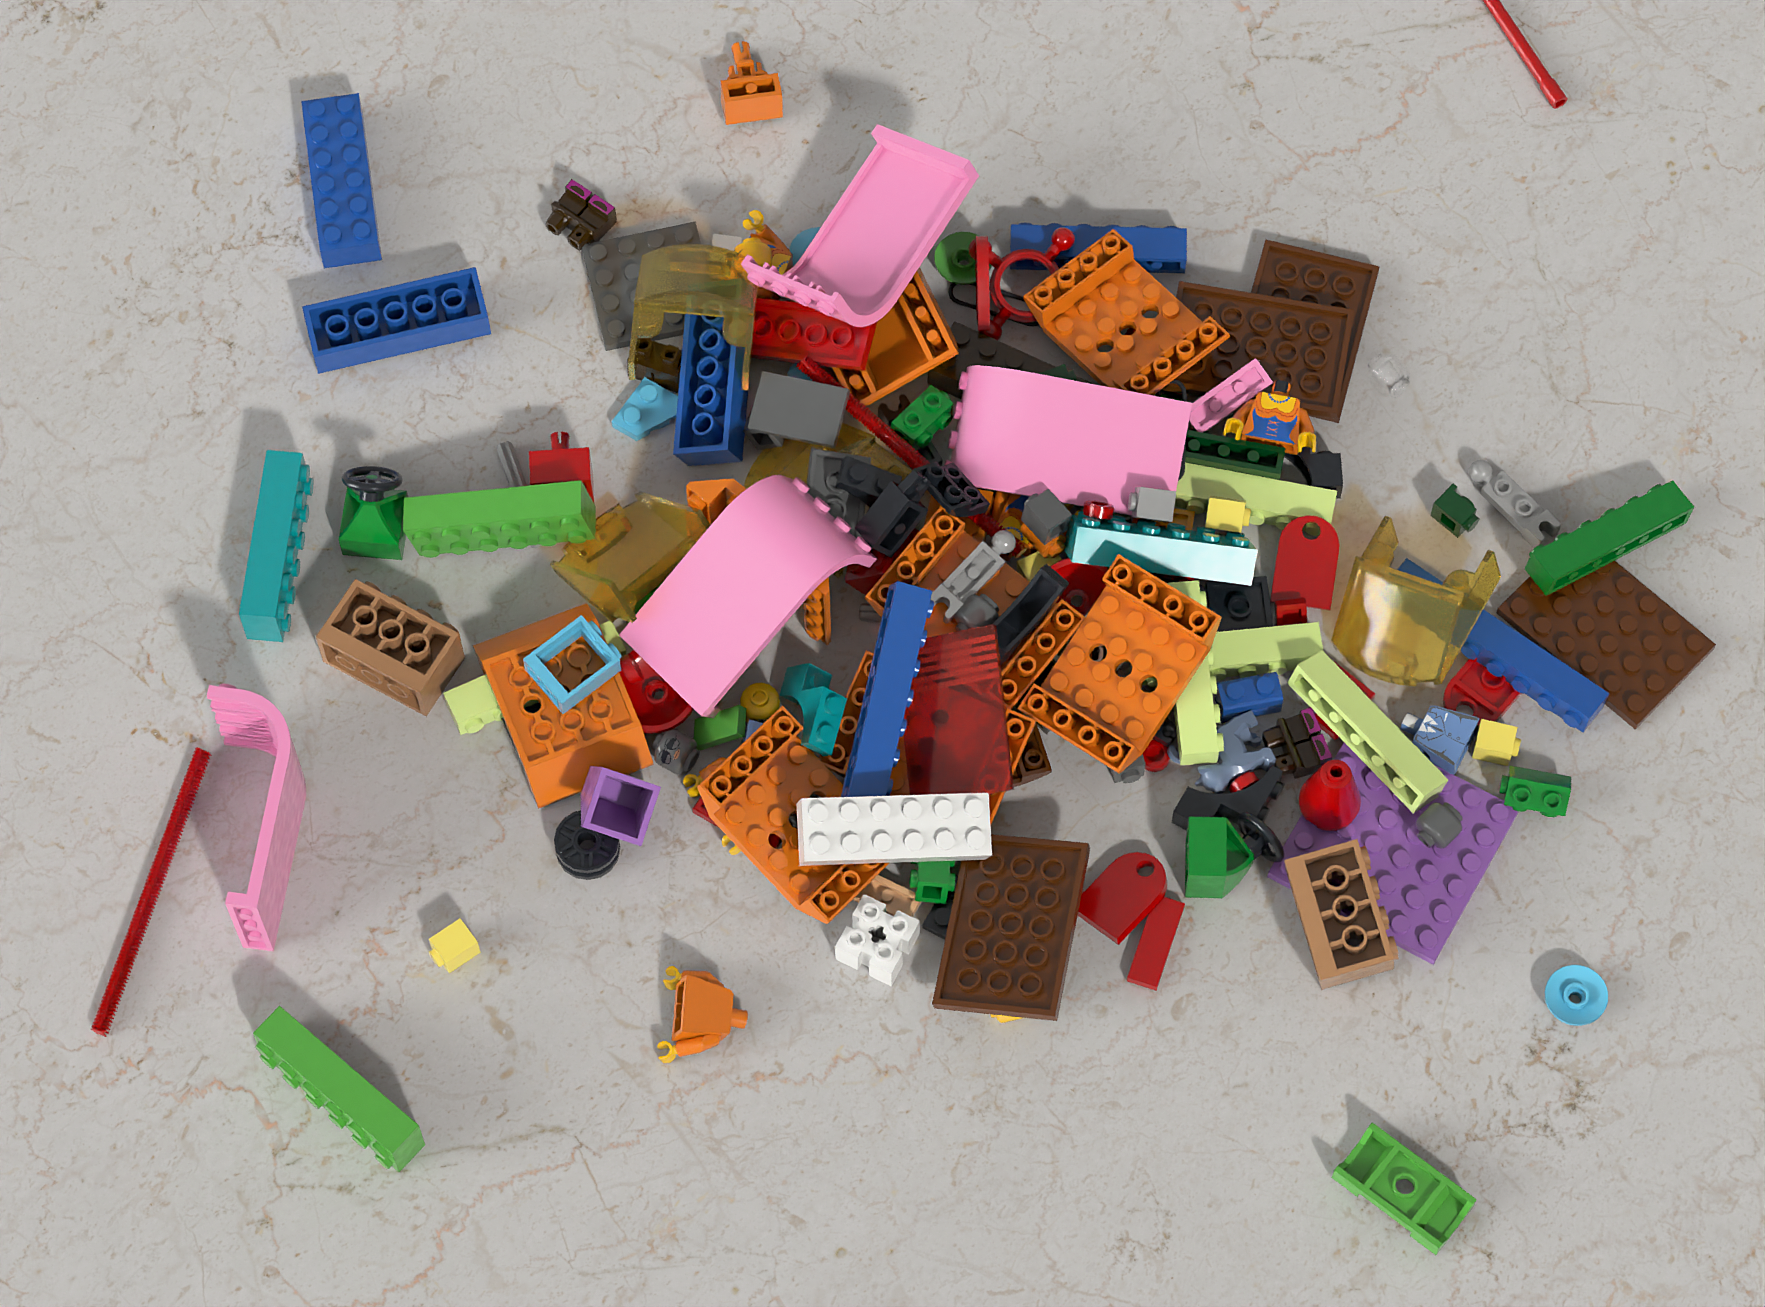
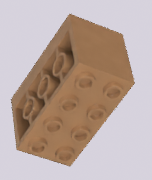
(391, 646)
(1320, 910)

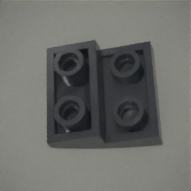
(953, 490)

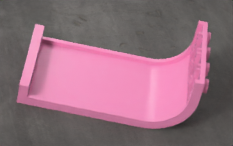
(875, 231)
(1065, 436)
(741, 588)
(256, 723)

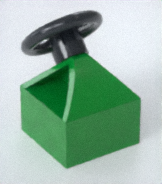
(373, 514)
(1218, 855)

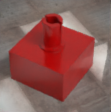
(561, 464)

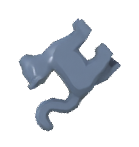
(1235, 758)

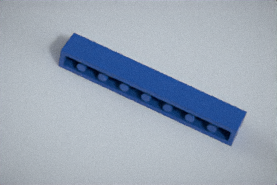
(1528, 666)
(888, 691)

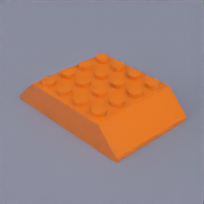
(904, 345)

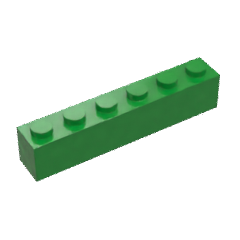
(1608, 537)

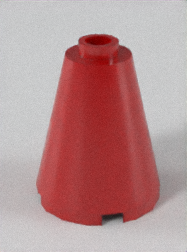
(1330, 797)

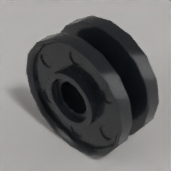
(581, 862)

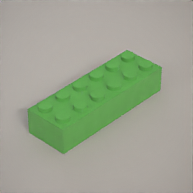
(499, 518)
(338, 1089)

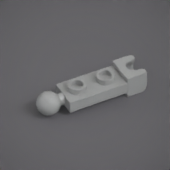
(1514, 503)
(973, 573)

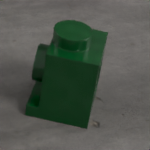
(1455, 512)

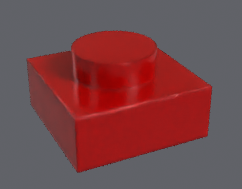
(1290, 611)

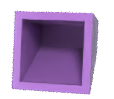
(617, 804)

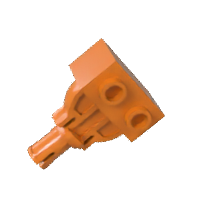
(750, 93)

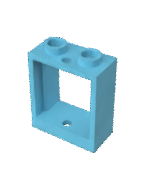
(549, 684)

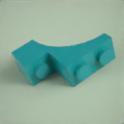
(821, 707)

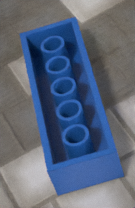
(341, 181)
(396, 320)
(710, 395)

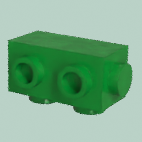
(923, 418)
(1536, 791)
(932, 880)

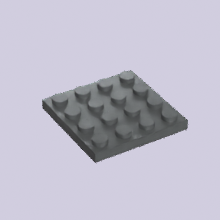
(613, 279)

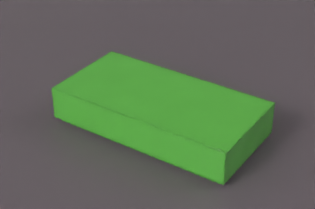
(724, 727)

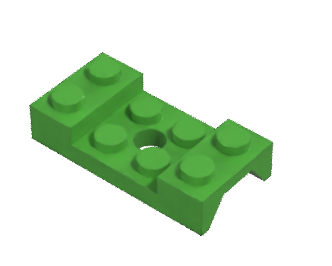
(1428, 1212)

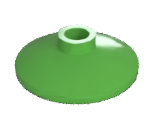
(949, 254)

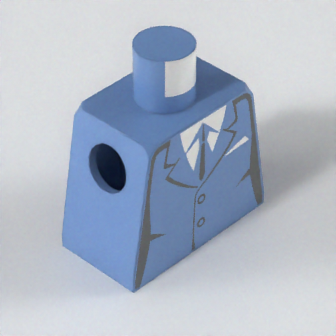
(1442, 735)

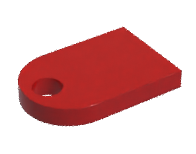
(982, 282)
(1306, 566)
(1481, 691)
(1123, 897)

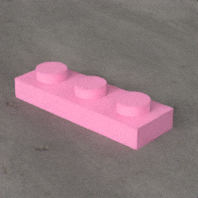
(1228, 396)

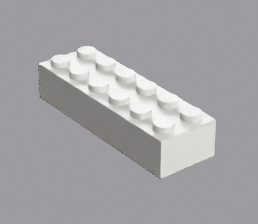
(893, 829)

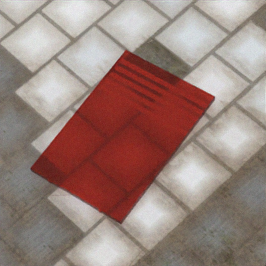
(958, 717)

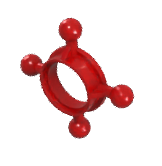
(1061, 239)

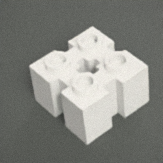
(884, 956)

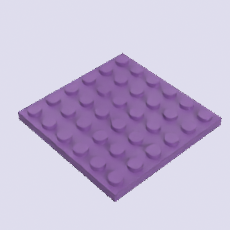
(1417, 884)

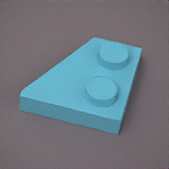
(646, 410)

